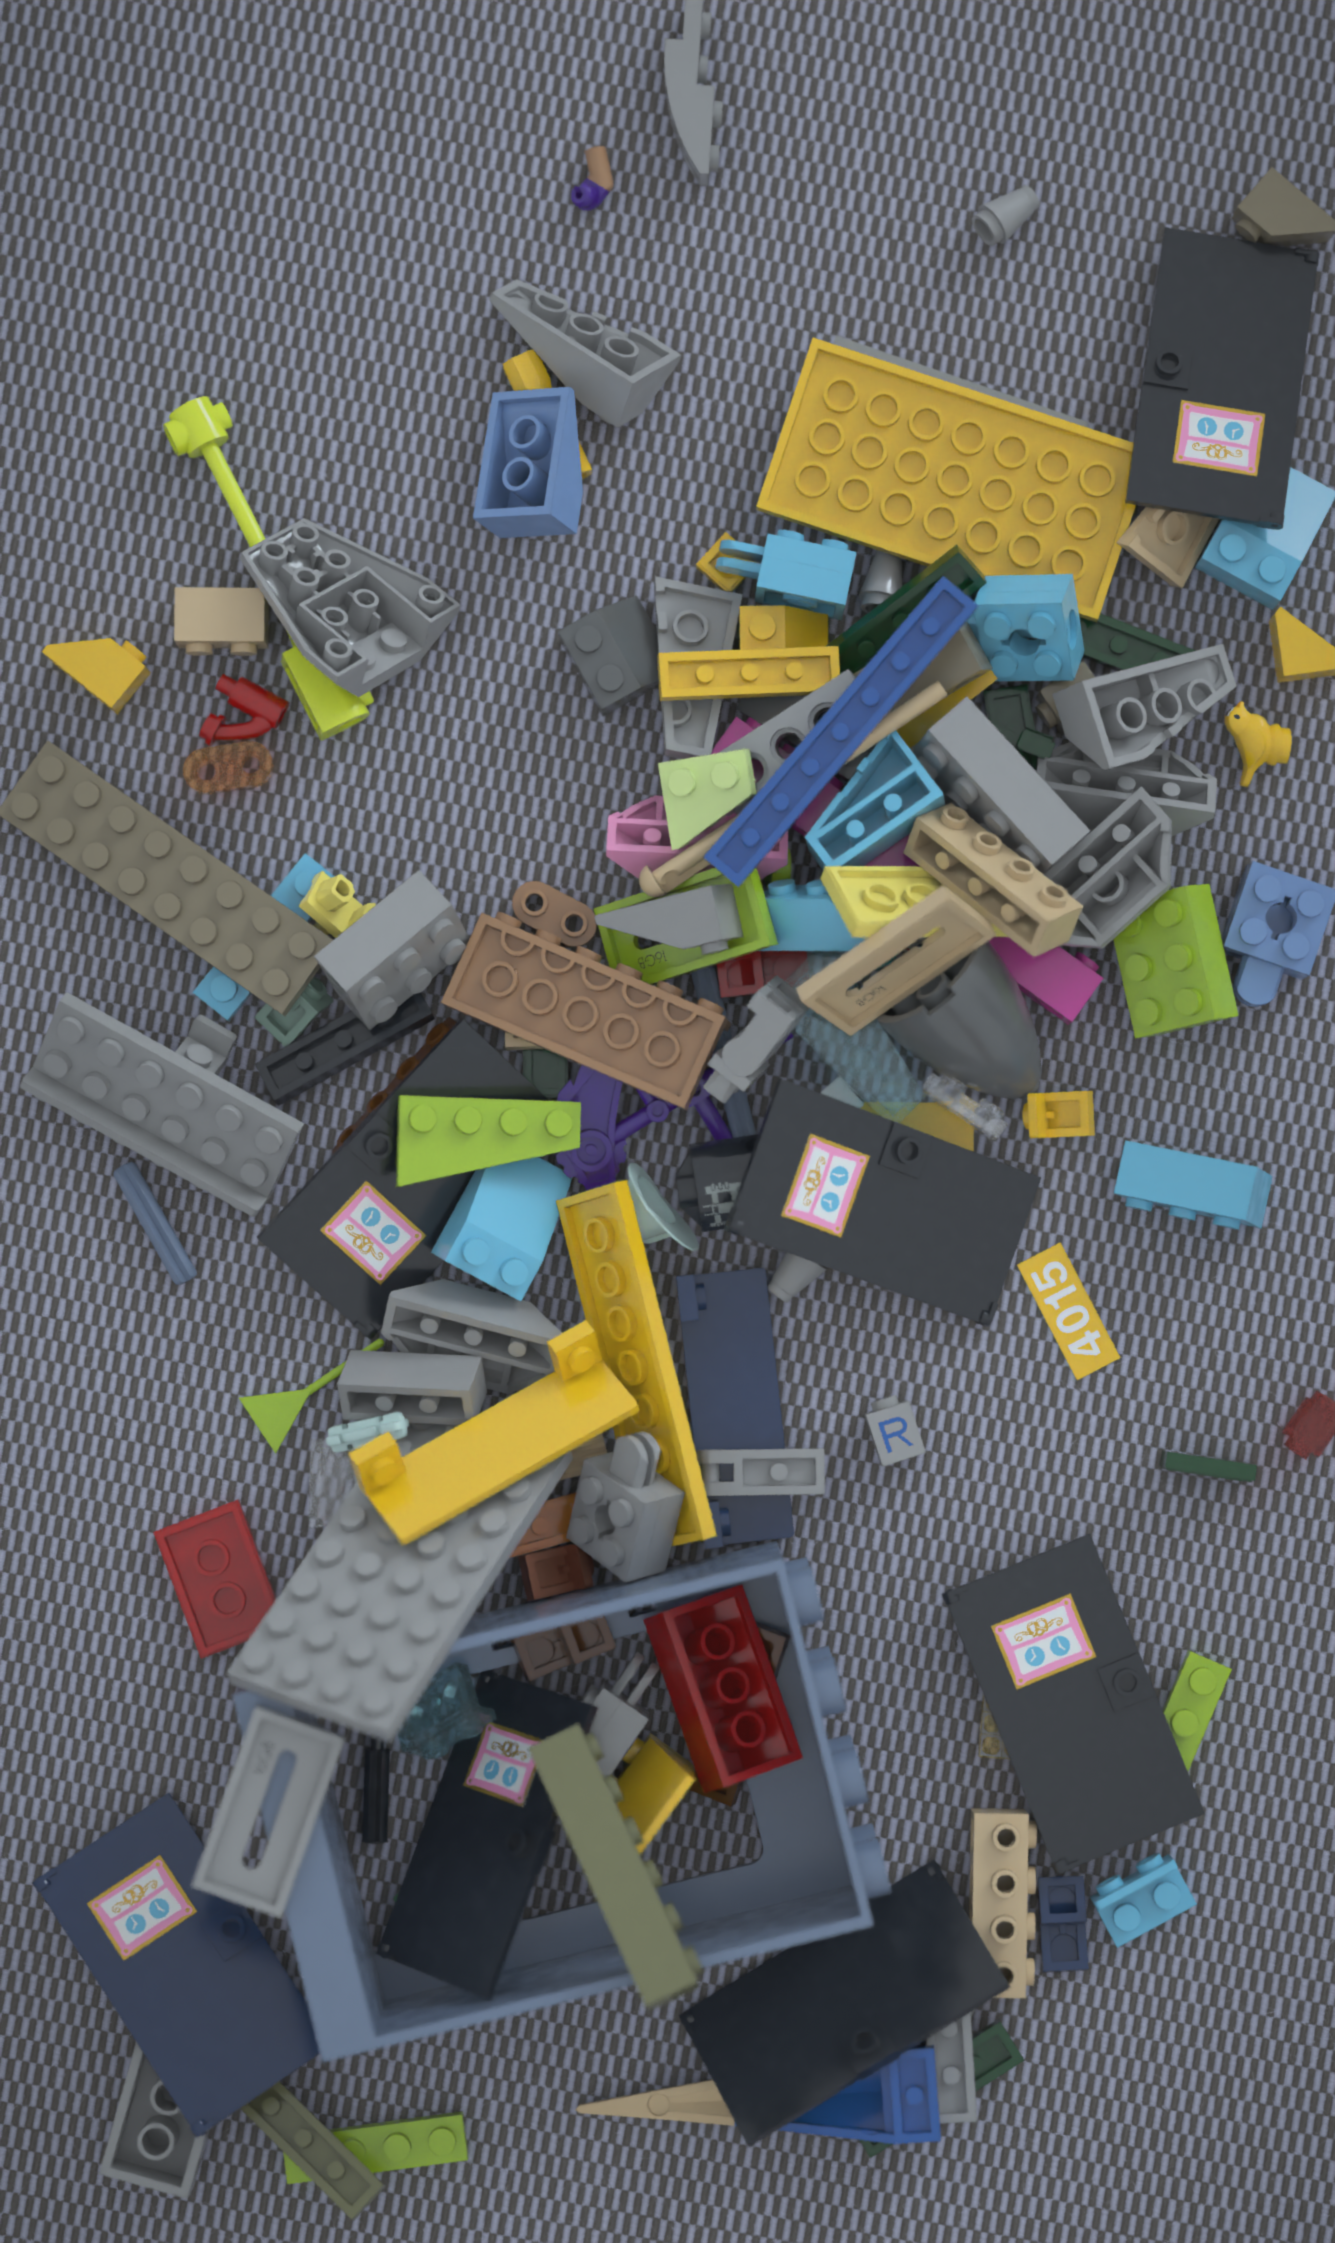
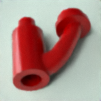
(252, 700)

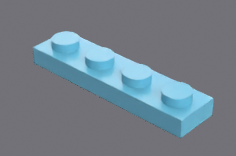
(221, 991)

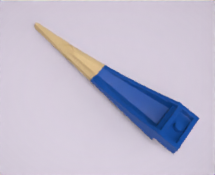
(887, 2107)

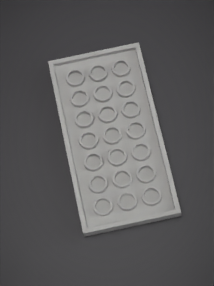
(376, 1616)

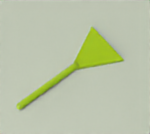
(277, 1411)

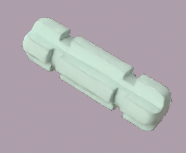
(362, 1431)

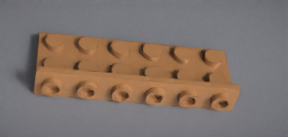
(585, 1009)

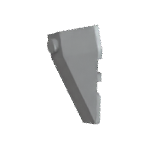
(604, 366)
(1137, 709)

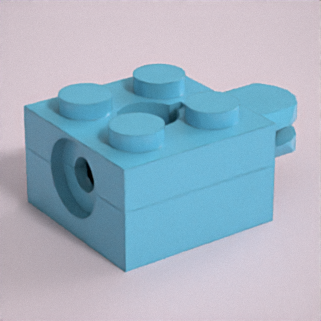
(794, 571)
(1025, 608)

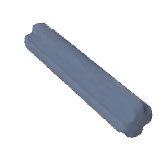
(155, 1223)

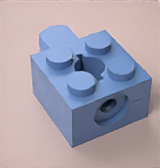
(1274, 930)

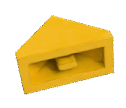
(1298, 649)

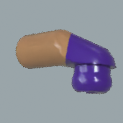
(597, 184)

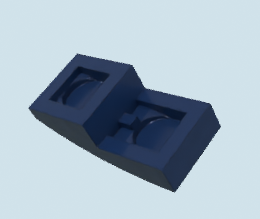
(1062, 1924)

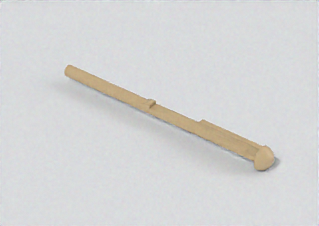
(691, 859)

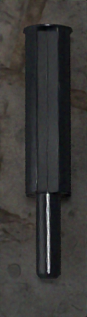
(376, 1792)

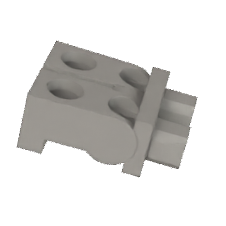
(746, 1054)

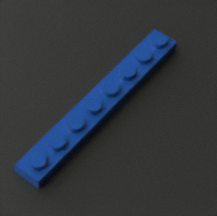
(841, 731)

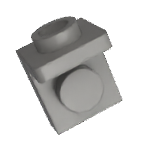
(207, 1044)

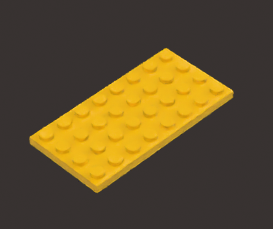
(941, 466)

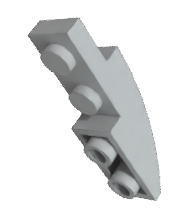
(689, 104)

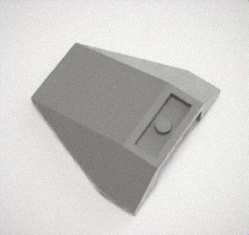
(347, 605)

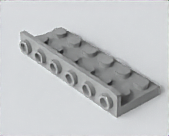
(162, 1105)

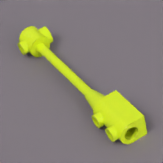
(198, 431)

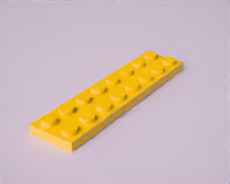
(632, 1339)

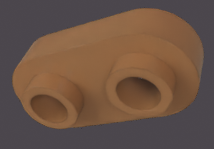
(554, 913)

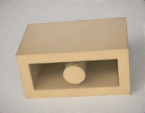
(221, 619)

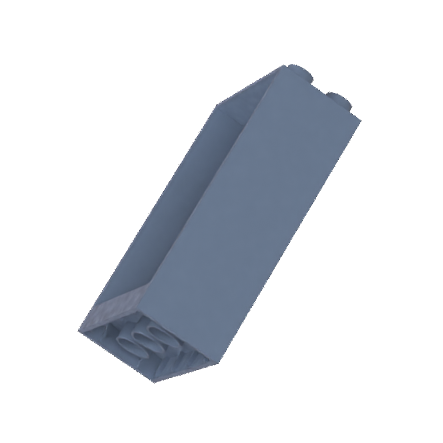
(799, 1890)

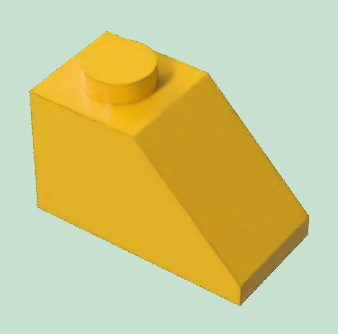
(781, 627)
(102, 668)

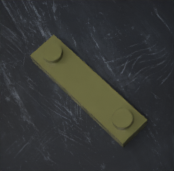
(314, 2149)

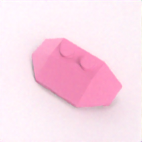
(642, 838)

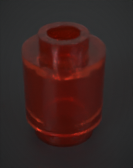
(1311, 1426)

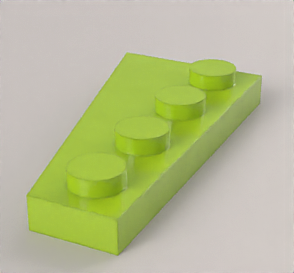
(470, 1134)

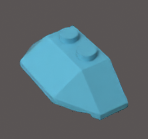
(806, 918)

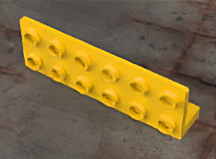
(497, 1444)

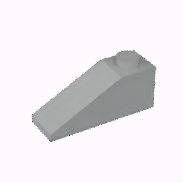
(683, 920)

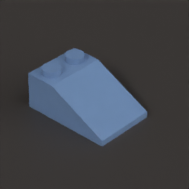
(530, 465)

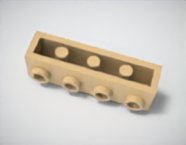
(993, 879)
(1001, 1890)

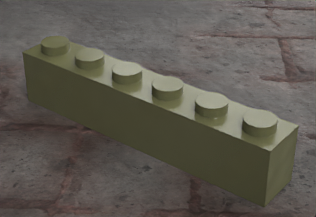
(615, 1868)

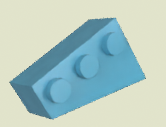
(874, 807)
(1193, 1185)

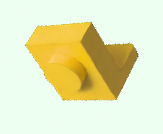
(1059, 1114)

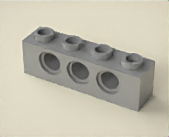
(795, 720)

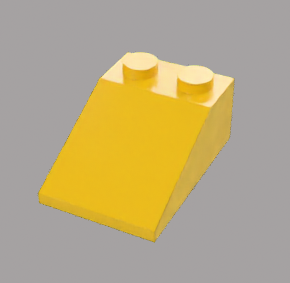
(652, 1784)

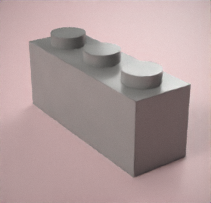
(416, 1384)

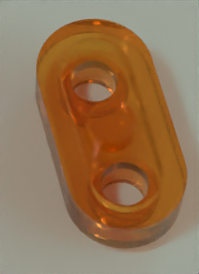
(229, 767)

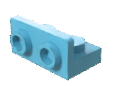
(1142, 1899)

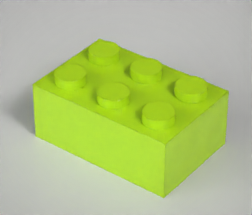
(1175, 964)

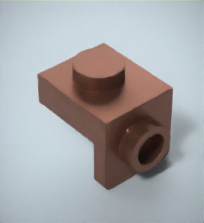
(556, 1571)

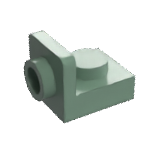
(301, 1015)

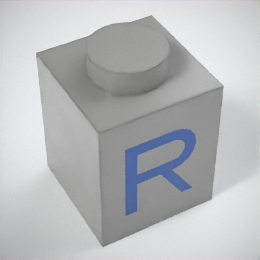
(894, 1430)

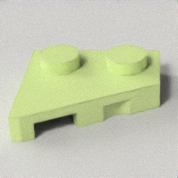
(703, 791)

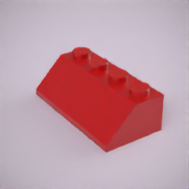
(723, 1689)

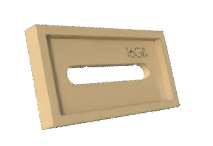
(851, 1010)

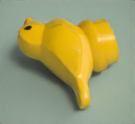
(1257, 740)

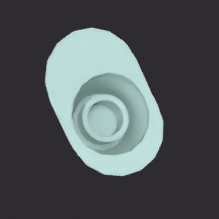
(654, 1214)

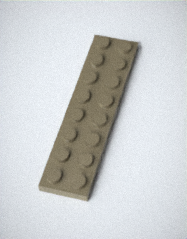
(165, 877)

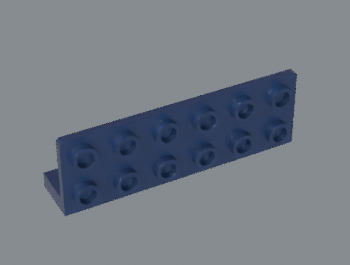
(734, 1392)

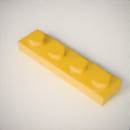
(745, 672)

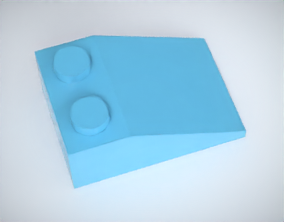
(1263, 559)
(505, 1223)

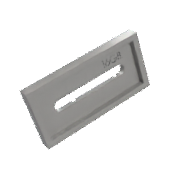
(222, 1862)

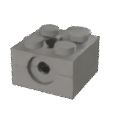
(626, 1509)
(619, 1715)

